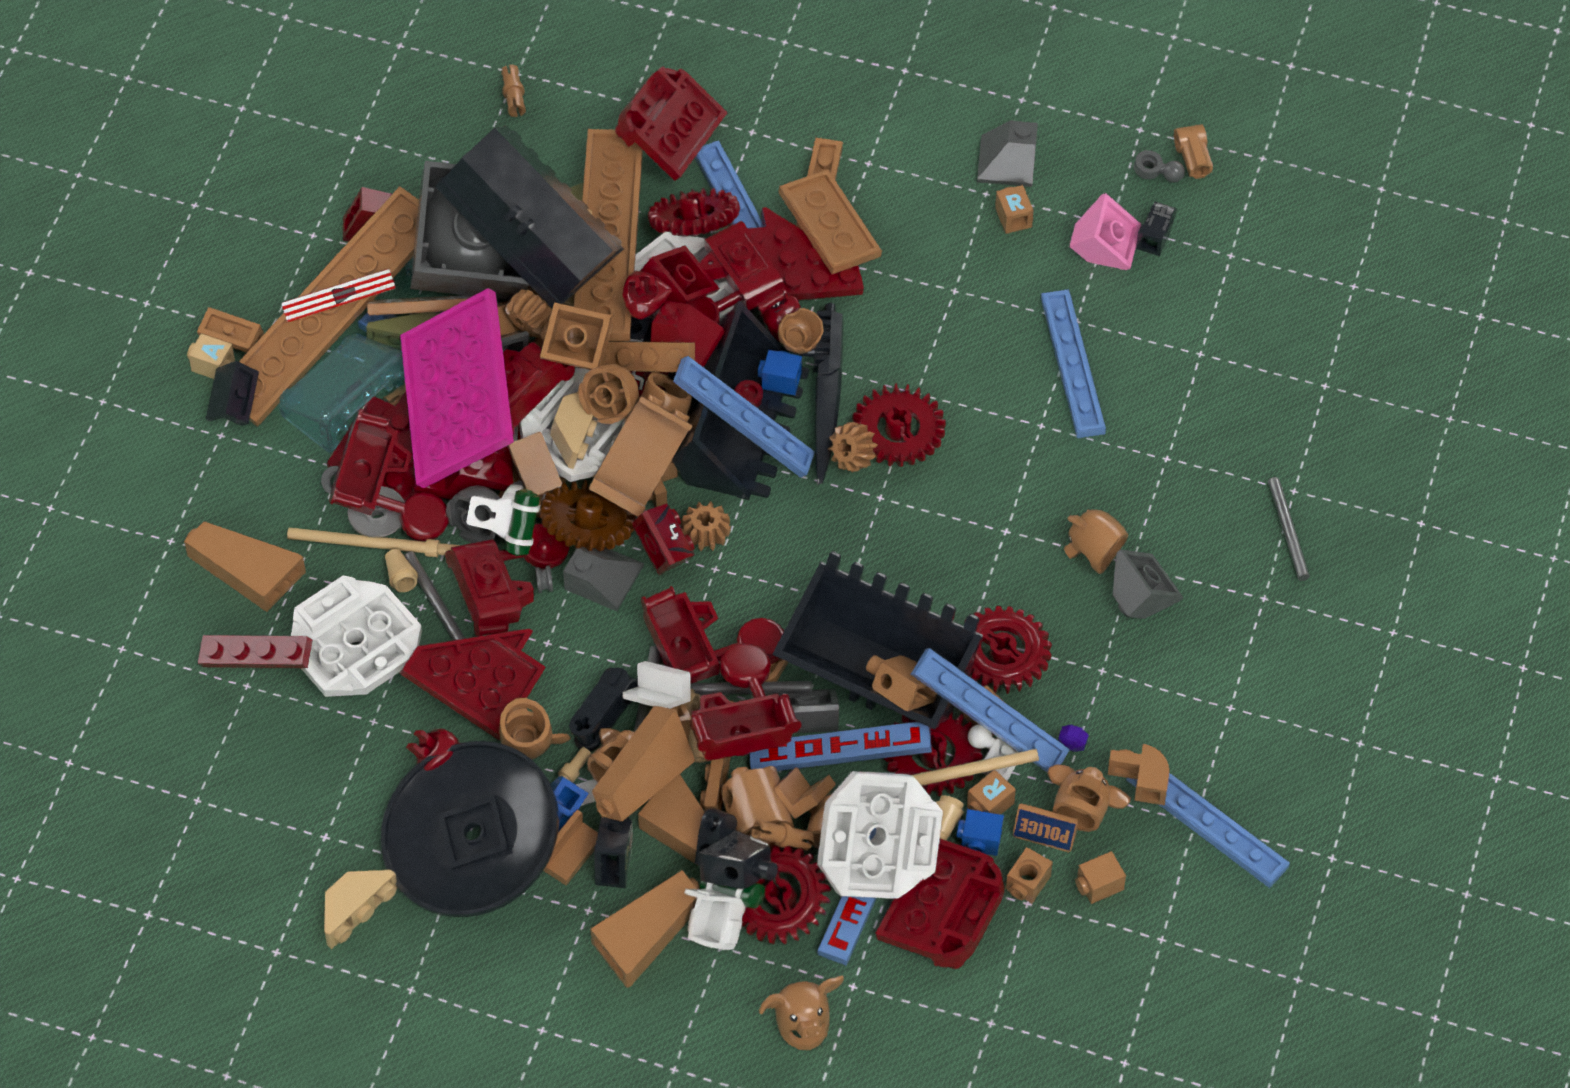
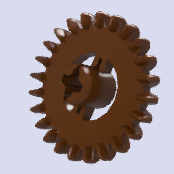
(559, 510)

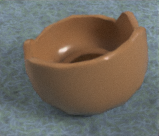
(800, 331)

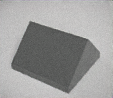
(816, 710)

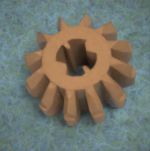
(528, 312)
(852, 446)
(706, 525)

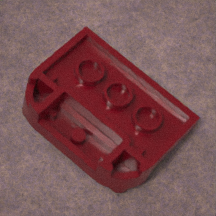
(670, 119)
(948, 909)

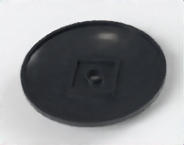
(435, 810)

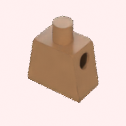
(897, 684)

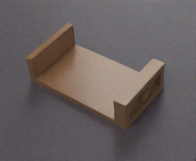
(640, 454)

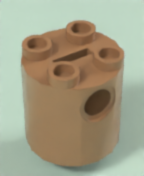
(752, 797)

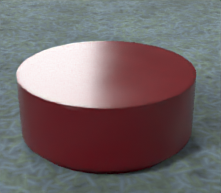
(750, 391)

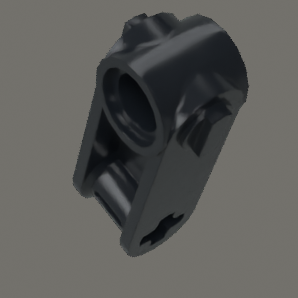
(601, 707)

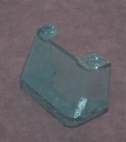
(340, 386)

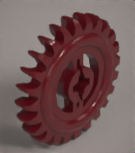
(694, 215)
(898, 410)
(1005, 662)
(964, 753)
(791, 918)

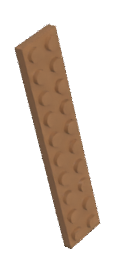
(613, 196)
(295, 346)

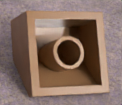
(576, 337)

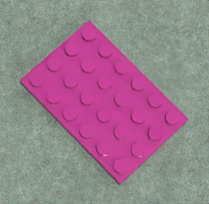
(456, 388)

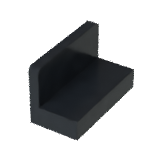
(232, 393)

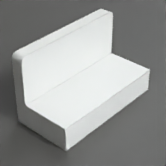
(660, 686)

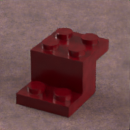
(491, 471)

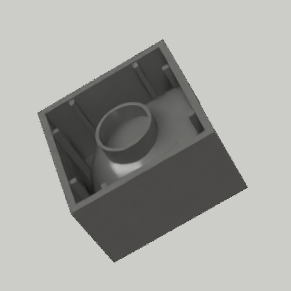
(451, 252)

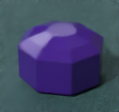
(1073, 738)

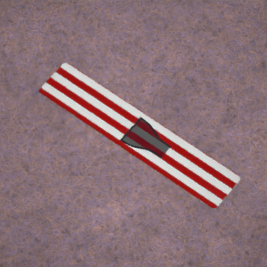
(338, 295)

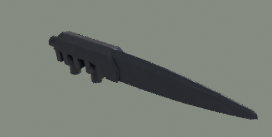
(828, 365)

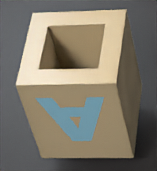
(209, 354)

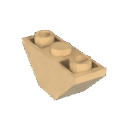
(571, 429)
(354, 901)

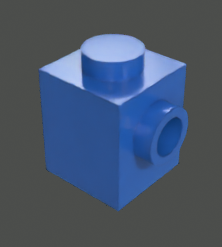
(780, 372)
(981, 831)

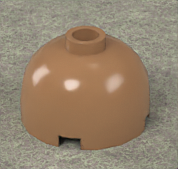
(608, 393)

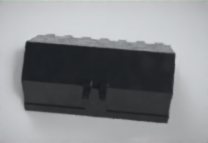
(529, 216)
(714, 451)
(850, 621)

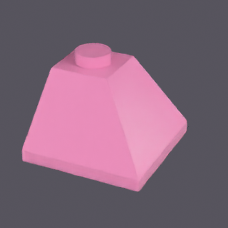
(1106, 234)

